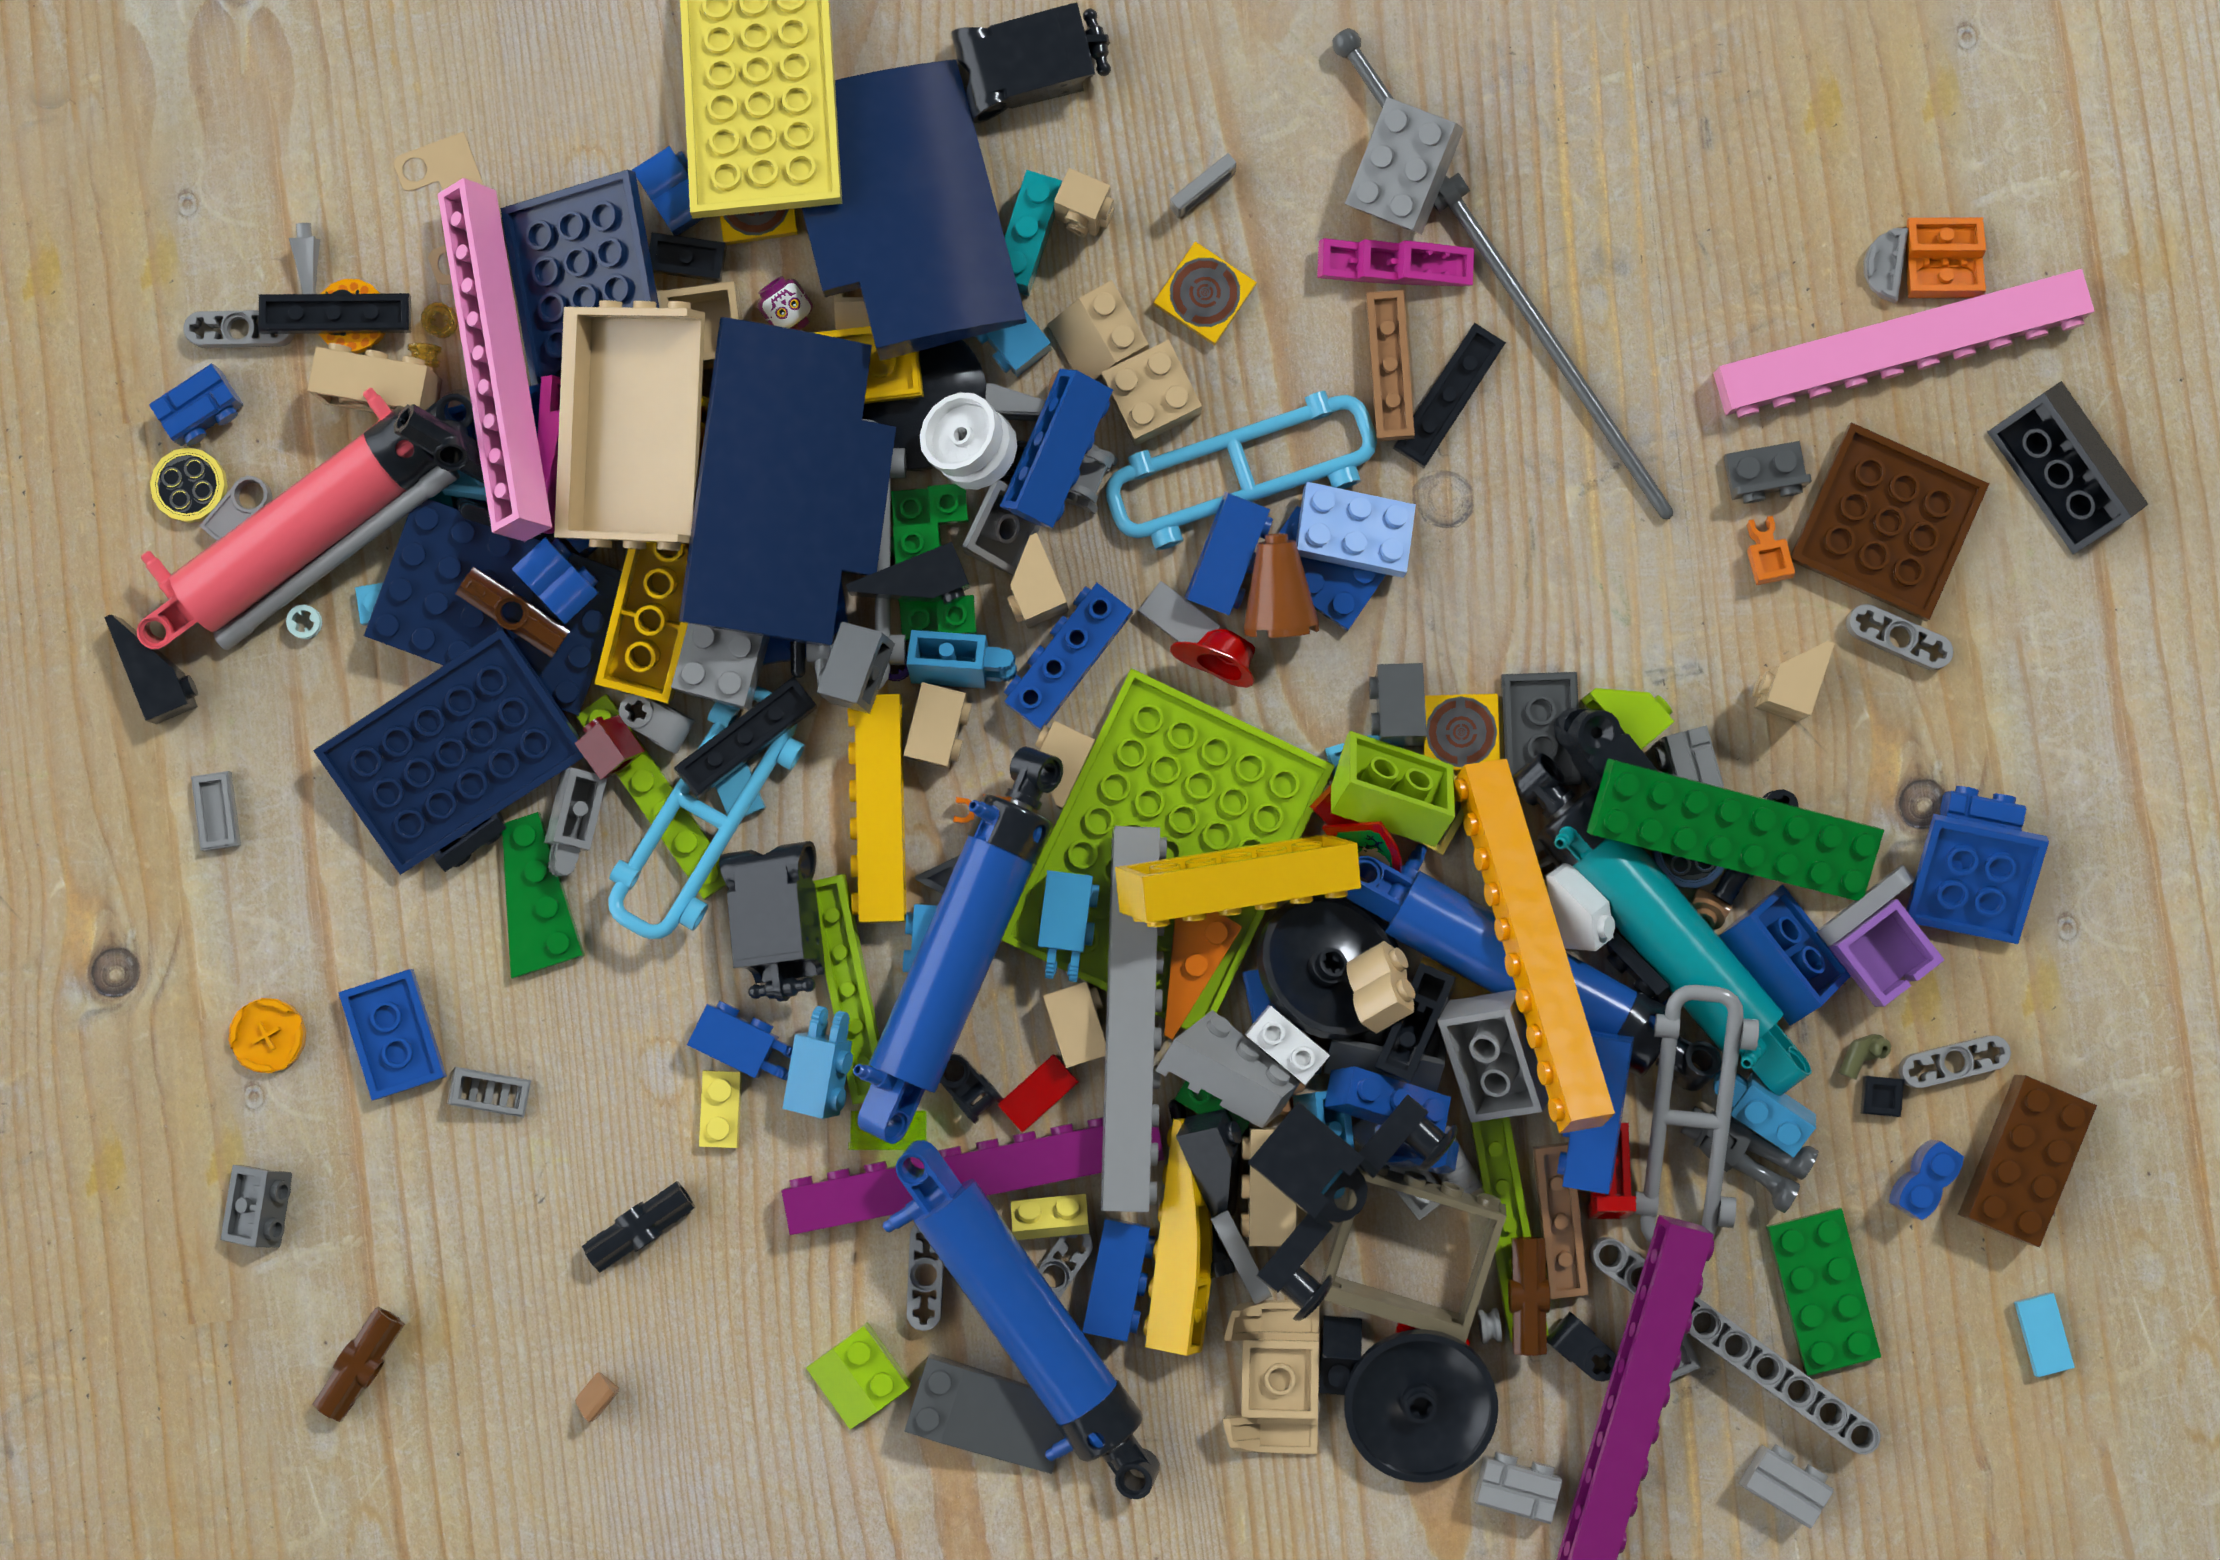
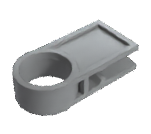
(230, 512)

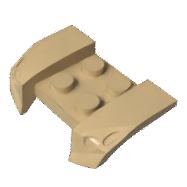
(1277, 1379)

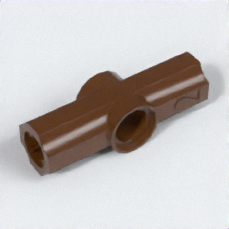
(491, 598)
(1528, 1296)
(358, 1364)

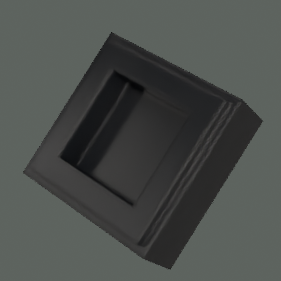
(1882, 1096)

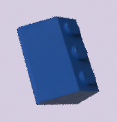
(1786, 955)

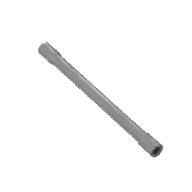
(246, 622)

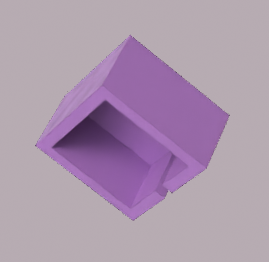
(1884, 951)

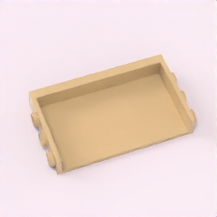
(629, 424)

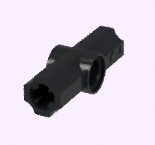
(443, 439)
(638, 1226)

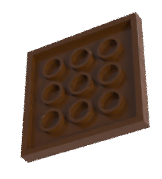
(1889, 521)

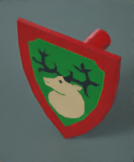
(1371, 840)

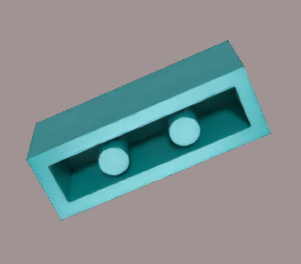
(1031, 226)

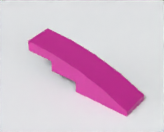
(1395, 262)

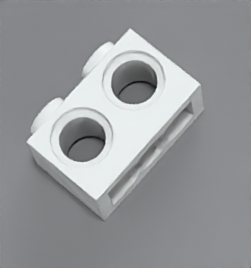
(1287, 1044)

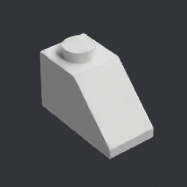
(1579, 910)

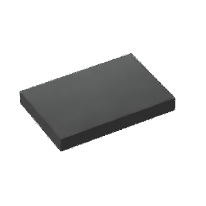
(1529, 716)

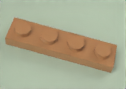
(1390, 365)
(1559, 1225)

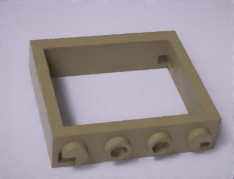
(1402, 1308)

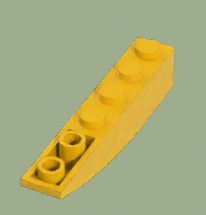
(1182, 1259)

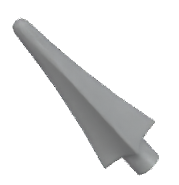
(306, 253)

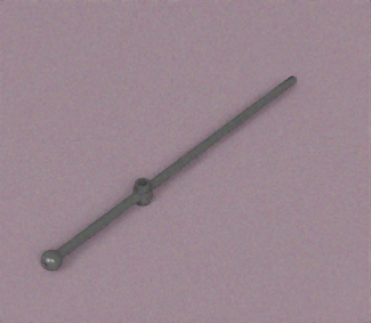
(1348, 44)

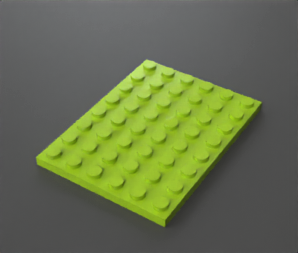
(1198, 780)

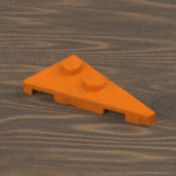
(1194, 958)

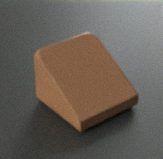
(596, 1396)

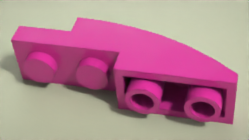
(548, 438)

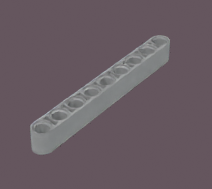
(1750, 1354)

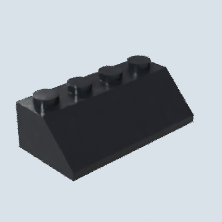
(2067, 468)

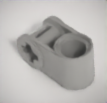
(661, 725)

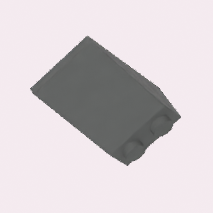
(982, 1414)

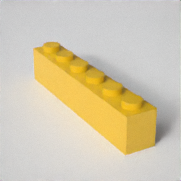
(879, 811)

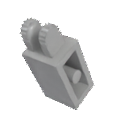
(573, 818)

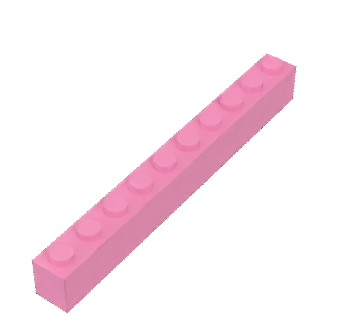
(1904, 342)
(494, 361)

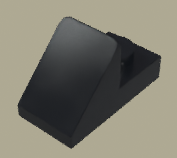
(1339, 1352)

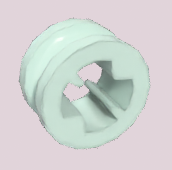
(294, 626)

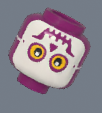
(785, 304)

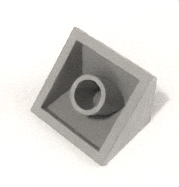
(998, 534)

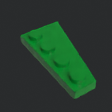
(537, 906)

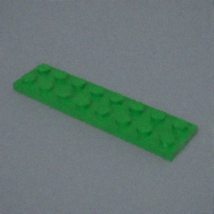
(1734, 830)

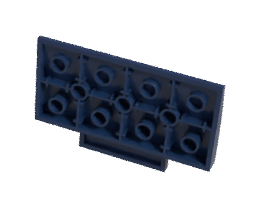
(914, 213)
(784, 484)

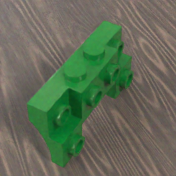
(916, 531)

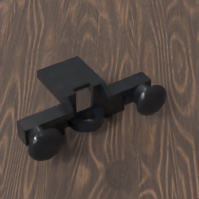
(1300, 1163)

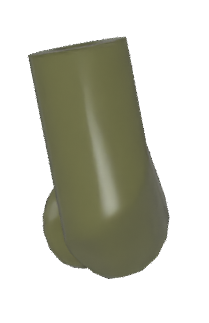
(1863, 1050)

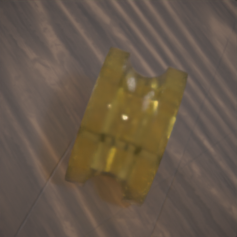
(427, 318)
(426, 352)

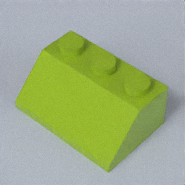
(1395, 787)

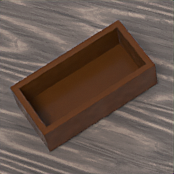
(2027, 1160)

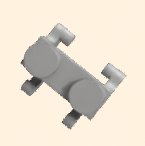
(1091, 474)

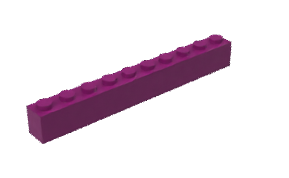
(993, 1166)
(1637, 1391)

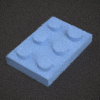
(1355, 529)

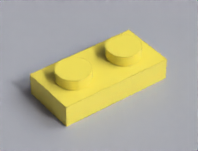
(720, 1109)
(1049, 1217)

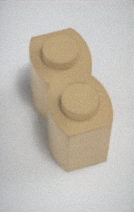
(1381, 986)

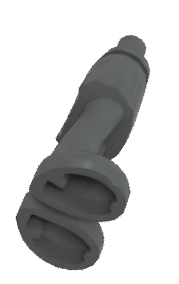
(1743, 1138)

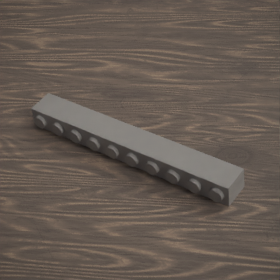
(1131, 1038)

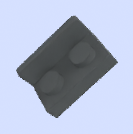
(1766, 471)
(256, 1206)

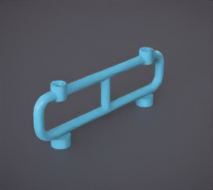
(1340, 470)
(687, 908)

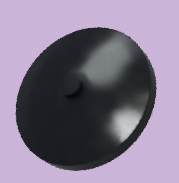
(944, 372)
(1306, 959)
(1420, 1406)

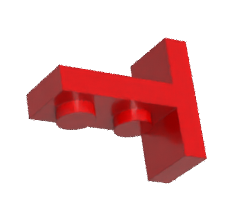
(1619, 1202)

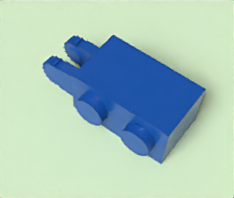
(737, 1041)

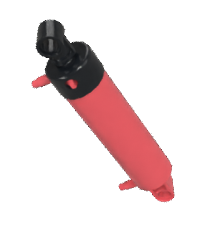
(293, 526)

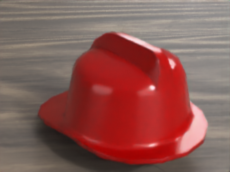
(1219, 654)

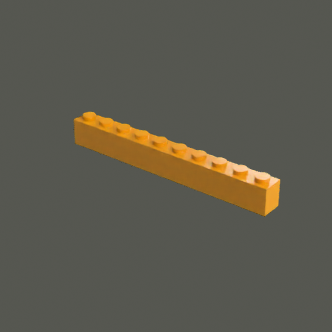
(1533, 947)

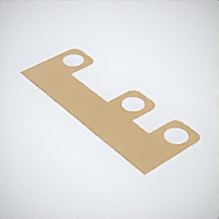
(447, 163)

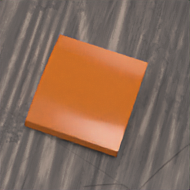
(1945, 257)

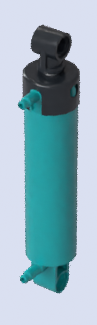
(1660, 923)

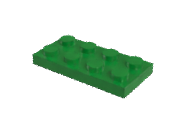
(1823, 1291)

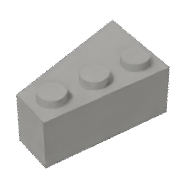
(1231, 1068)

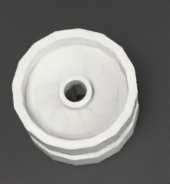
(968, 441)

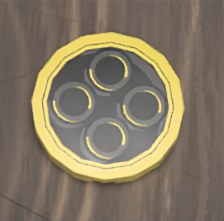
(188, 484)

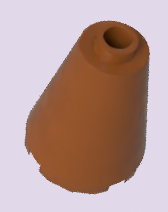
(1279, 591)

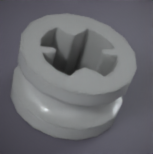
(1489, 1326)

